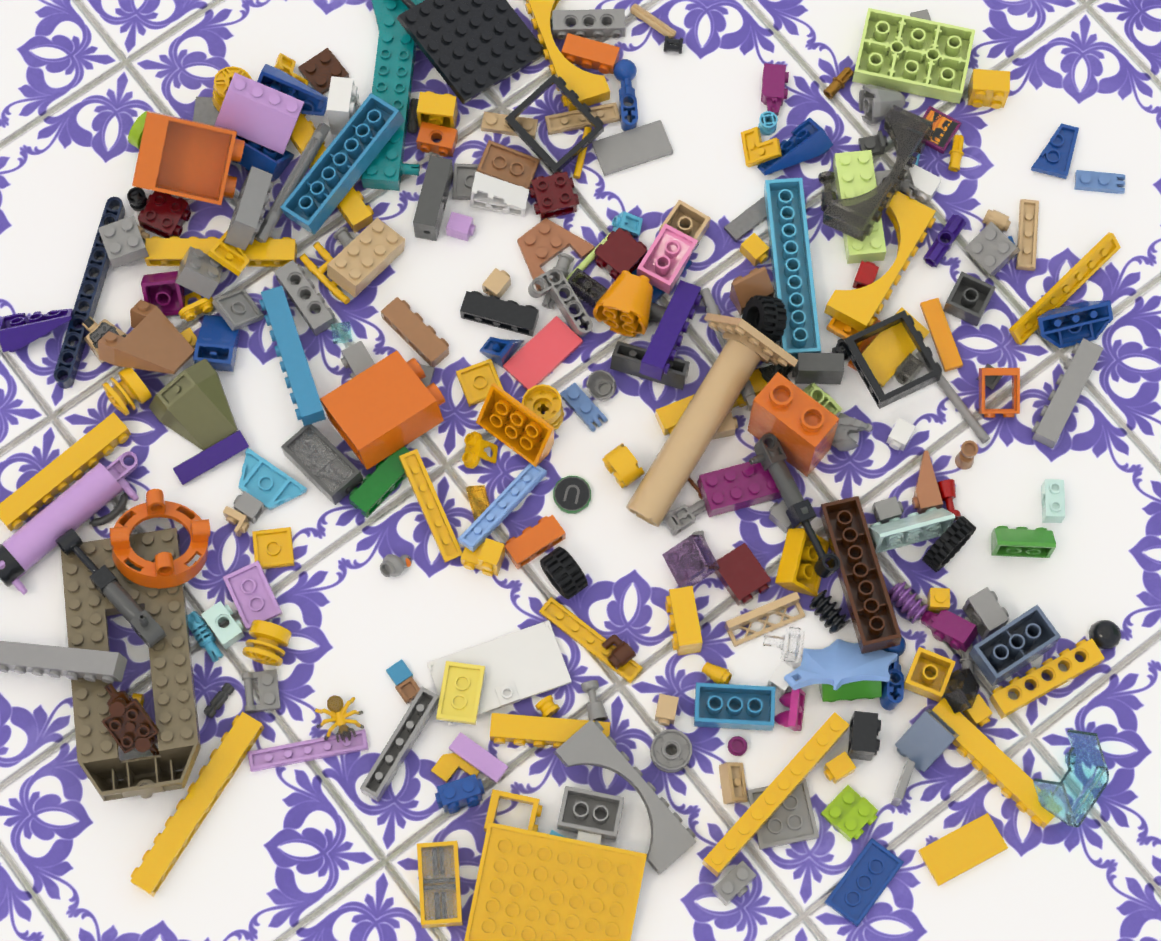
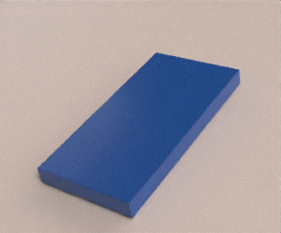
(864, 882)

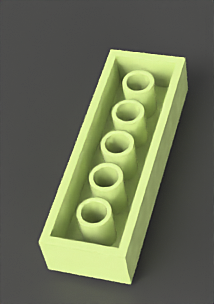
(853, 178)

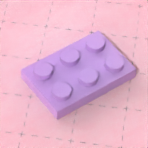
(252, 594)

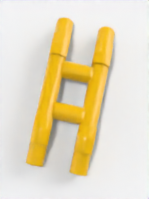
(319, 272)

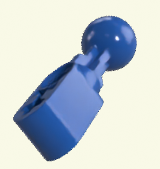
(625, 72)
(888, 700)

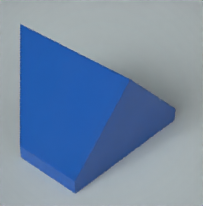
(500, 349)

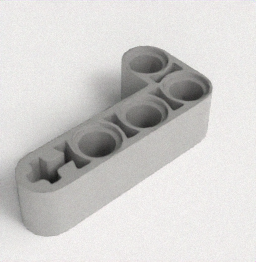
(562, 303)

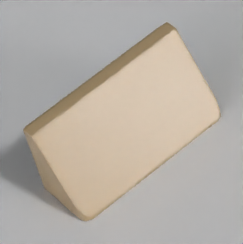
(733, 783)

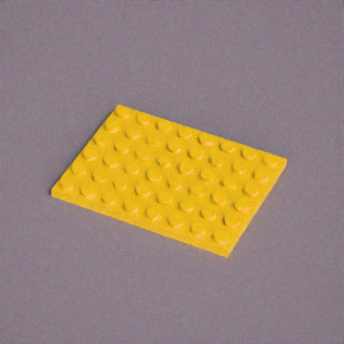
(553, 889)

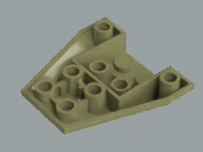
(195, 406)

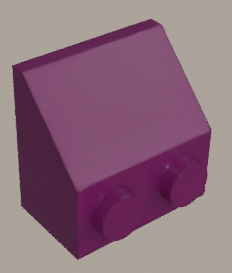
(163, 292)

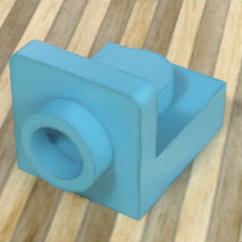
(627, 222)

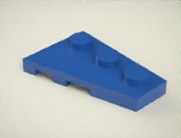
(1058, 153)

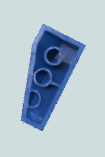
(314, 102)
(806, 143)

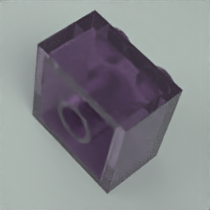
(691, 561)

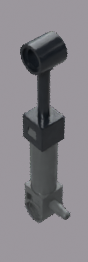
(799, 510)
(110, 588)

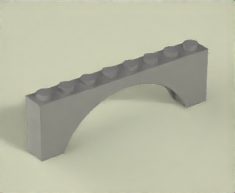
(668, 835)

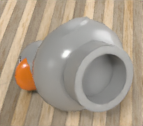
(393, 565)

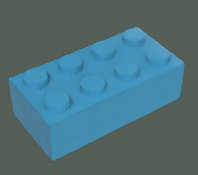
(734, 706)

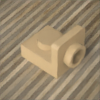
(235, 517)

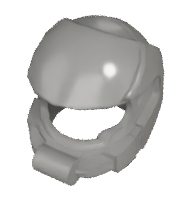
(845, 427)

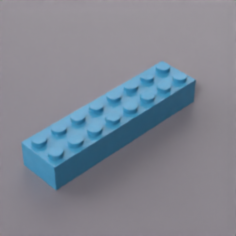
(342, 163)

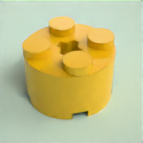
(623, 465)

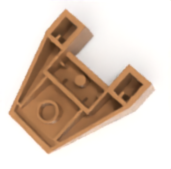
(150, 345)

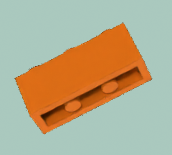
(590, 53)
(534, 541)

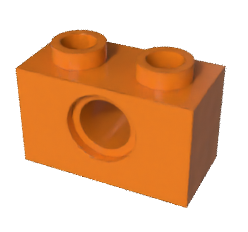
(430, 132)

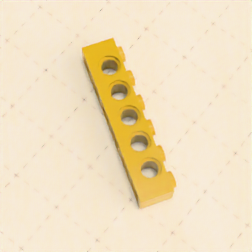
(1087, 649)

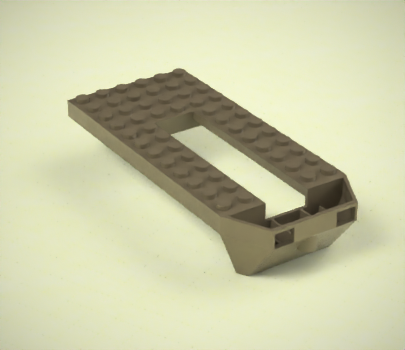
(170, 674)

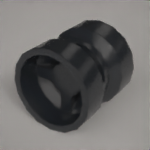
(134, 196)

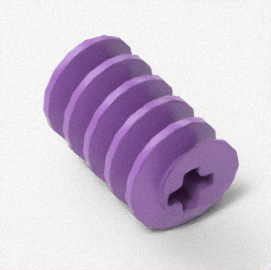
(908, 601)

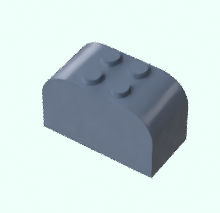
(1014, 645)

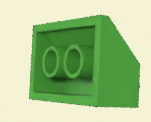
(1022, 542)
(851, 691)

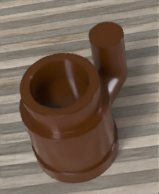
(621, 654)

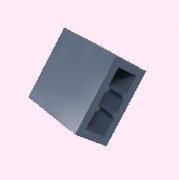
(926, 740)

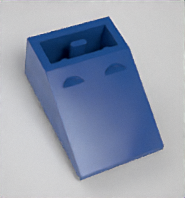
(217, 343)

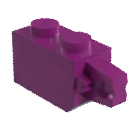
(773, 86)
(951, 629)

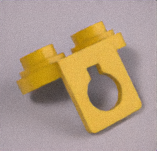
(191, 311)
(475, 450)

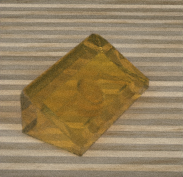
(477, 499)

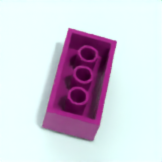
(736, 488)

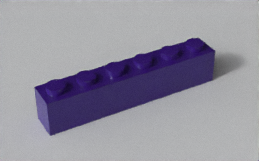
(670, 330)

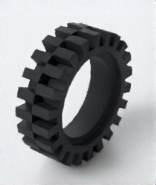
(949, 543)

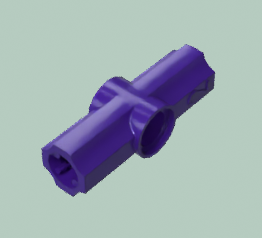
(939, 248)

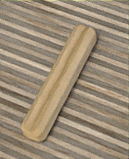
(652, 21)

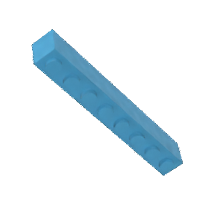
(293, 356)

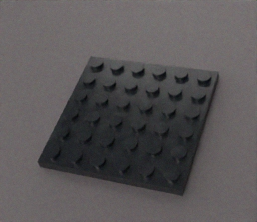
(471, 42)

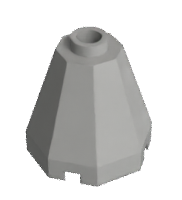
(877, 102)

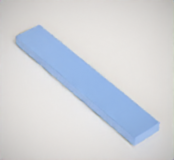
(502, 507)

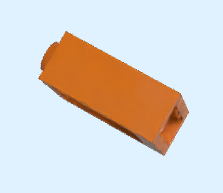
(1015, 373)

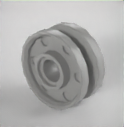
(666, 762)

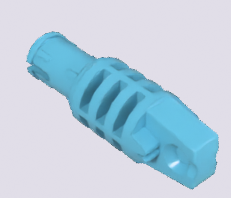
(203, 635)

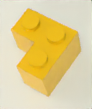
(486, 557)

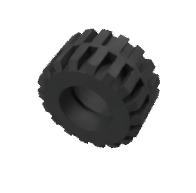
(766, 315)
(563, 572)

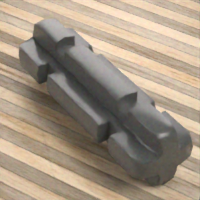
(413, 121)
(218, 700)

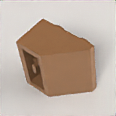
(753, 284)

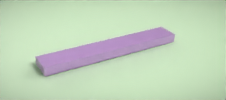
(306, 751)

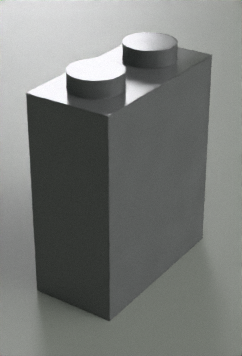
(819, 368)

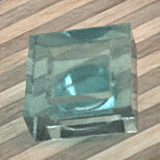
(341, 332)

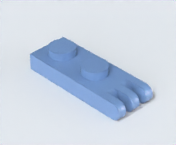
(1099, 182)
(583, 406)

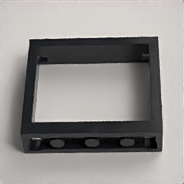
(534, 146)
(866, 374)

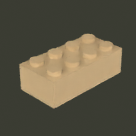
(365, 257)

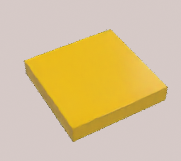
(477, 381)
(273, 547)

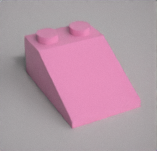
(667, 258)

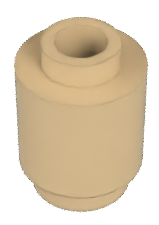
(998, 218)

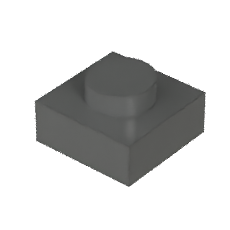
(990, 381)

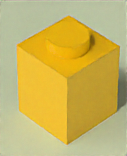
(754, 250)
(938, 599)
(979, 713)
(839, 768)

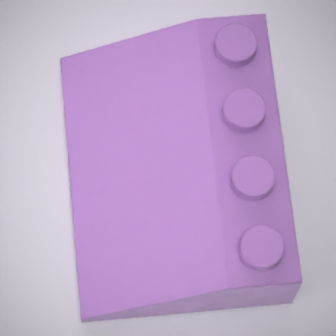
(259, 113)

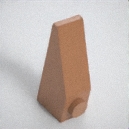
(926, 490)

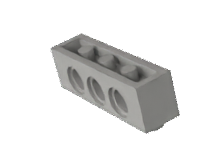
(596, 17)
(317, 322)

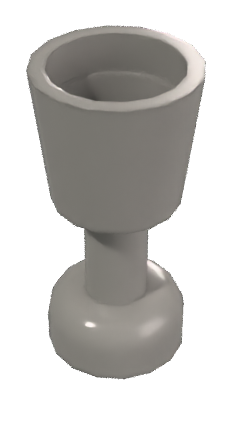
(595, 709)

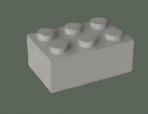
(590, 812)

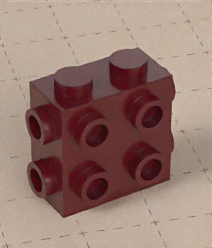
(553, 195)
(164, 214)
(620, 253)

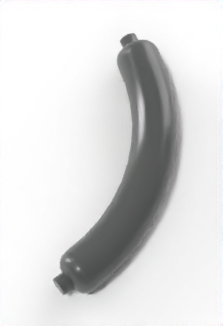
(113, 514)

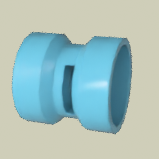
(767, 123)

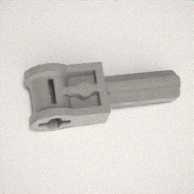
(683, 517)

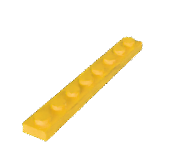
(1065, 287)

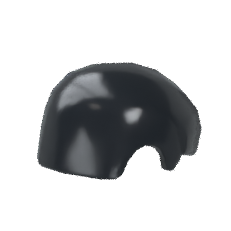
(1105, 634)

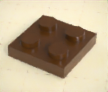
(320, 69)

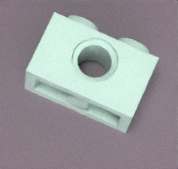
(1053, 501)
(228, 635)

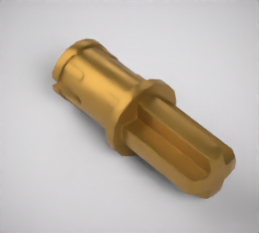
(838, 82)

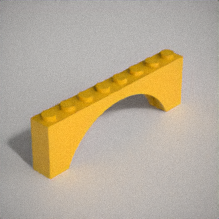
(588, 86)
(860, 305)

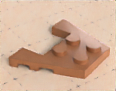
(545, 243)

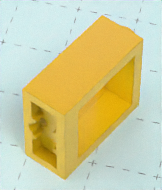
(494, 802)

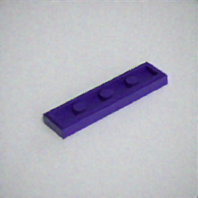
(210, 457)

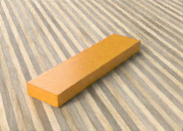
(941, 334)

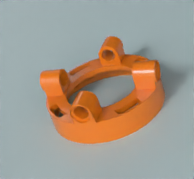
(164, 571)

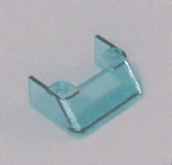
(1081, 785)

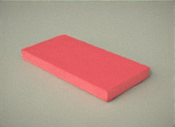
(543, 353)

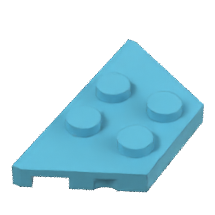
(267, 482)

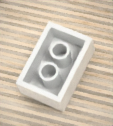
(341, 102)

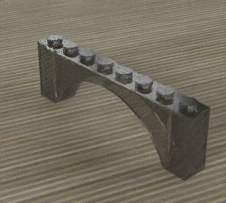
(858, 214)

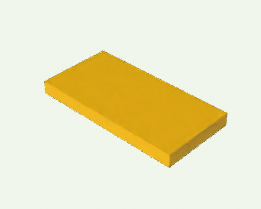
(890, 349)
(963, 849)

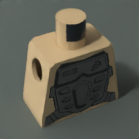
(97, 331)

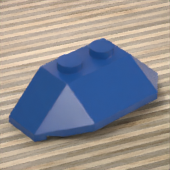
(1074, 322)

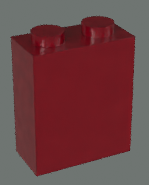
(742, 575)

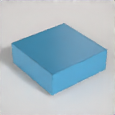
(399, 672)

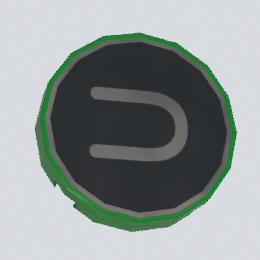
(572, 494)

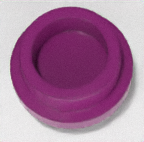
(737, 746)

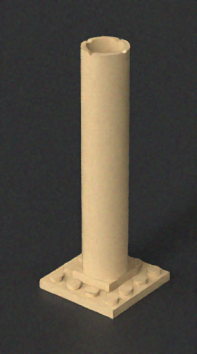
(704, 414)

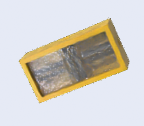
(439, 884)

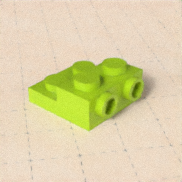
(850, 813)

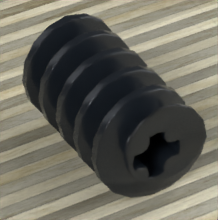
(828, 612)

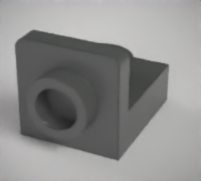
(874, 143)

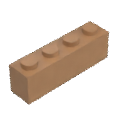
(415, 332)

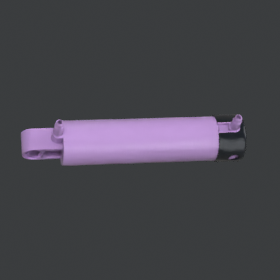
(65, 512)

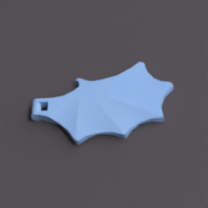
(840, 665)

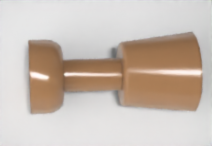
(965, 458)

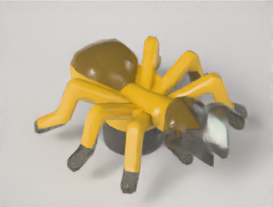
(339, 718)

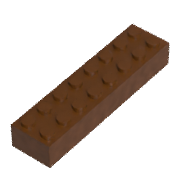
(860, 575)

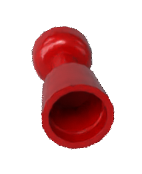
(948, 493)

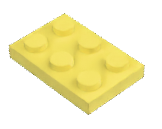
(460, 692)

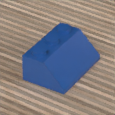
(264, 158)

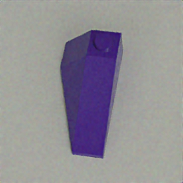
(20, 330)

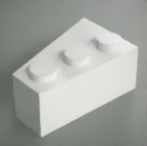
(498, 195)

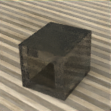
(908, 369)

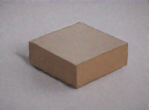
(408, 689)

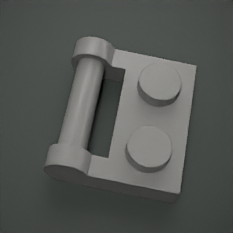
(268, 691)

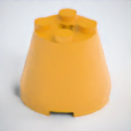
(626, 305)

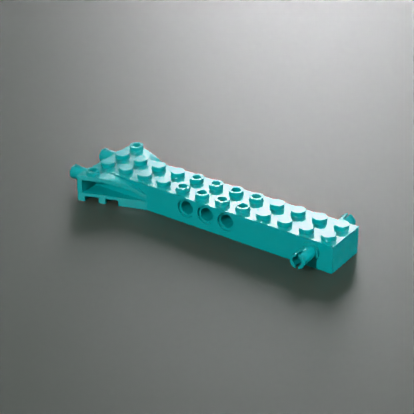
(393, 85)

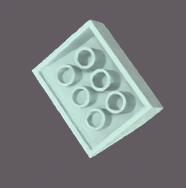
(911, 529)

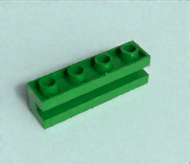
(379, 484)

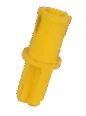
(956, 153)

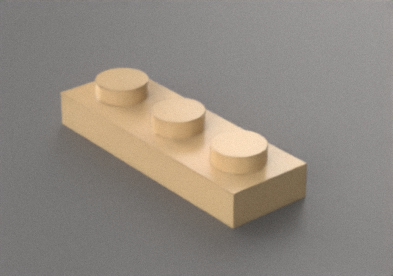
(496, 124)

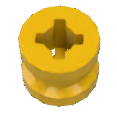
(547, 706)

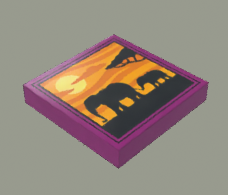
(943, 127)

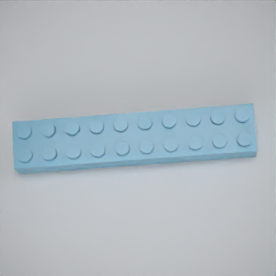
(792, 264)

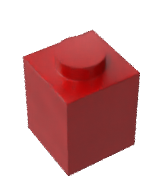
(866, 274)

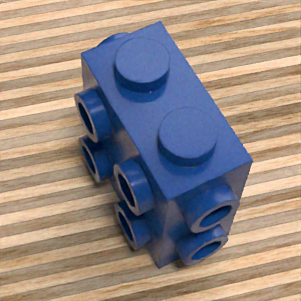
(460, 793)

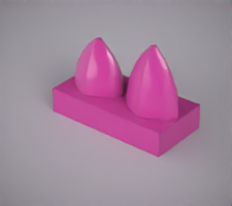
(794, 717)

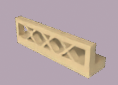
(762, 612)

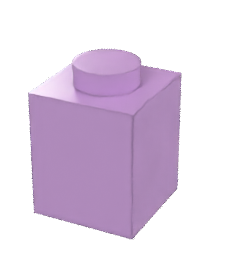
(460, 226)

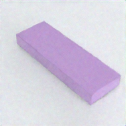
(478, 757)

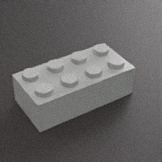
(249, 208)

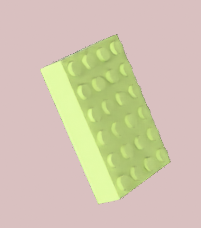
(914, 55)

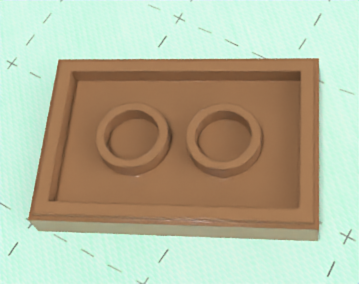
(508, 164)

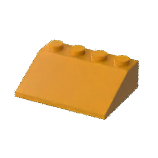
(516, 426)

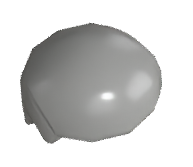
(601, 385)

